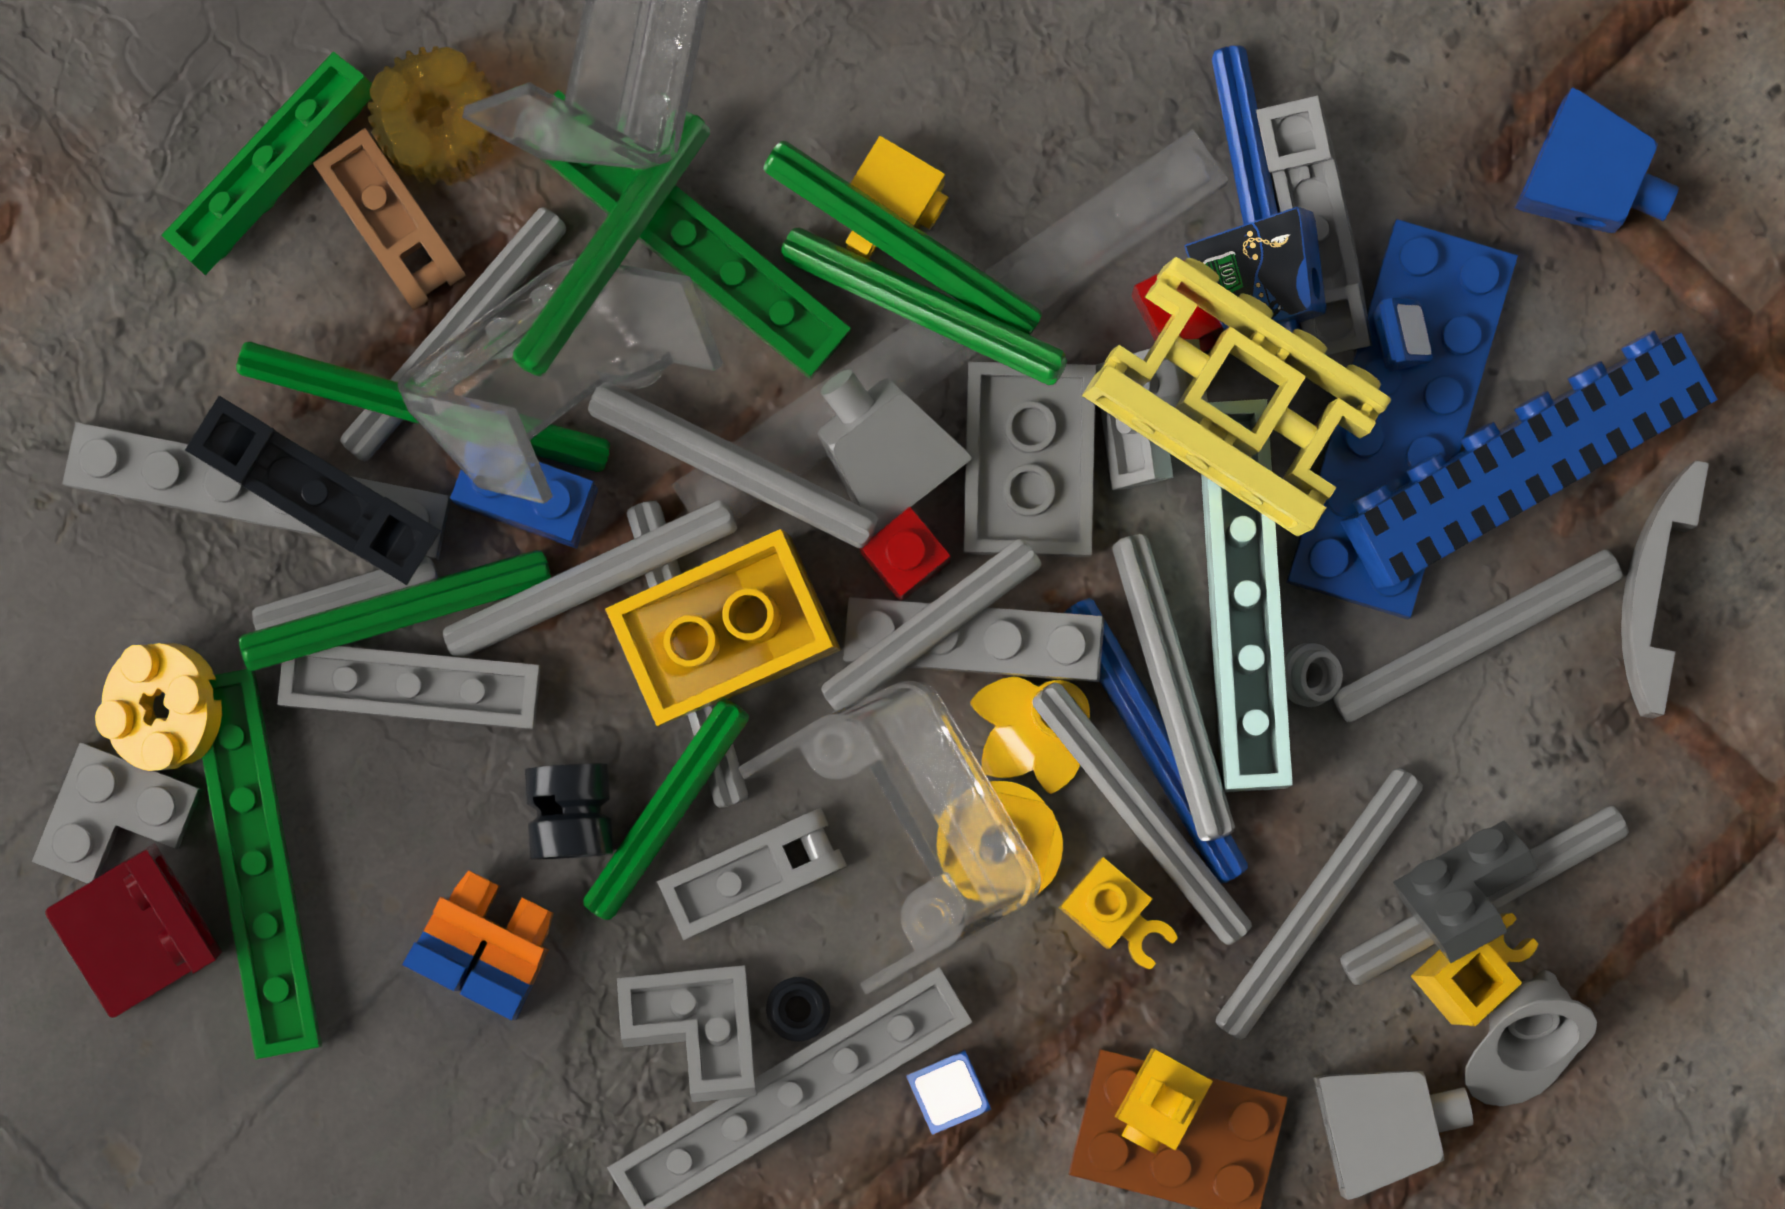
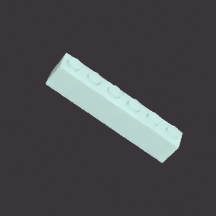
(1246, 630)

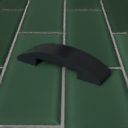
(312, 490)

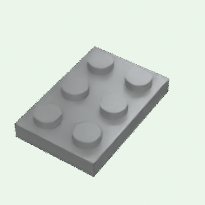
(1029, 461)

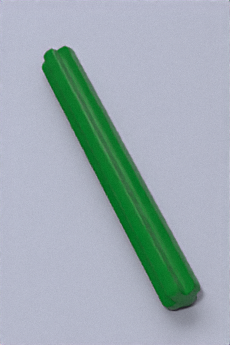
(899, 238)
(606, 253)
(924, 306)
(393, 610)

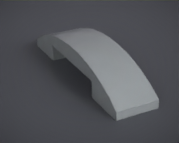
(1308, 177)
(1649, 667)

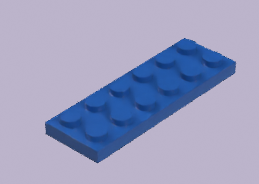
(1430, 406)

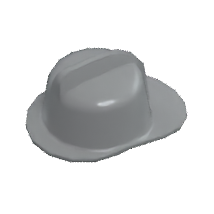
(1528, 1042)

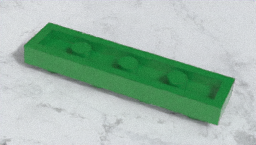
(269, 163)

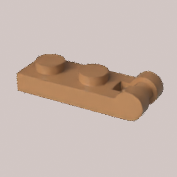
(387, 216)

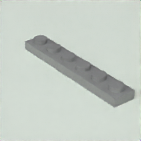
(169, 476)
(791, 1094)

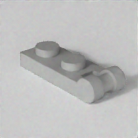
(749, 875)

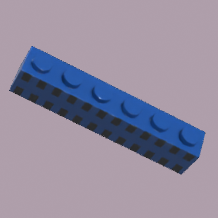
(1527, 459)

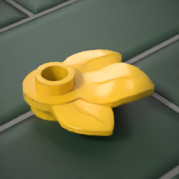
(1021, 736)

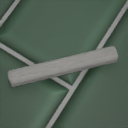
(932, 625)

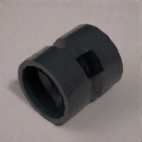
(569, 811)

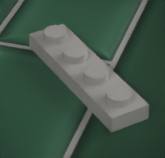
(990, 642)
(413, 686)

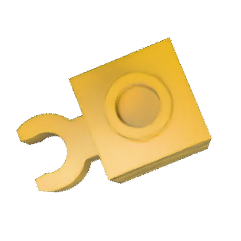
(900, 184)
(1110, 907)
(1476, 982)
(1161, 1102)

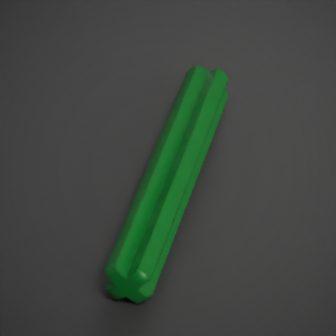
(666, 809)

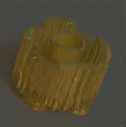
(402, 100)

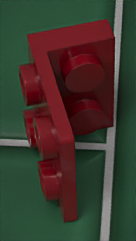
(133, 931)

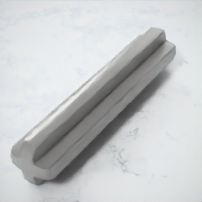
(337, 595)

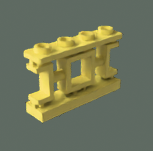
(1209, 437)

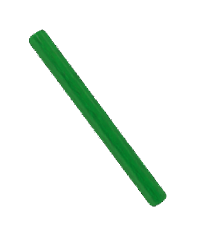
(384, 397)

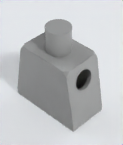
(885, 446)
(1385, 1125)

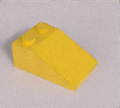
(723, 628)

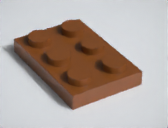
(1218, 1161)

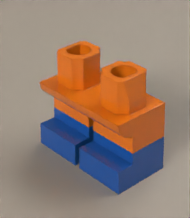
(459, 933)

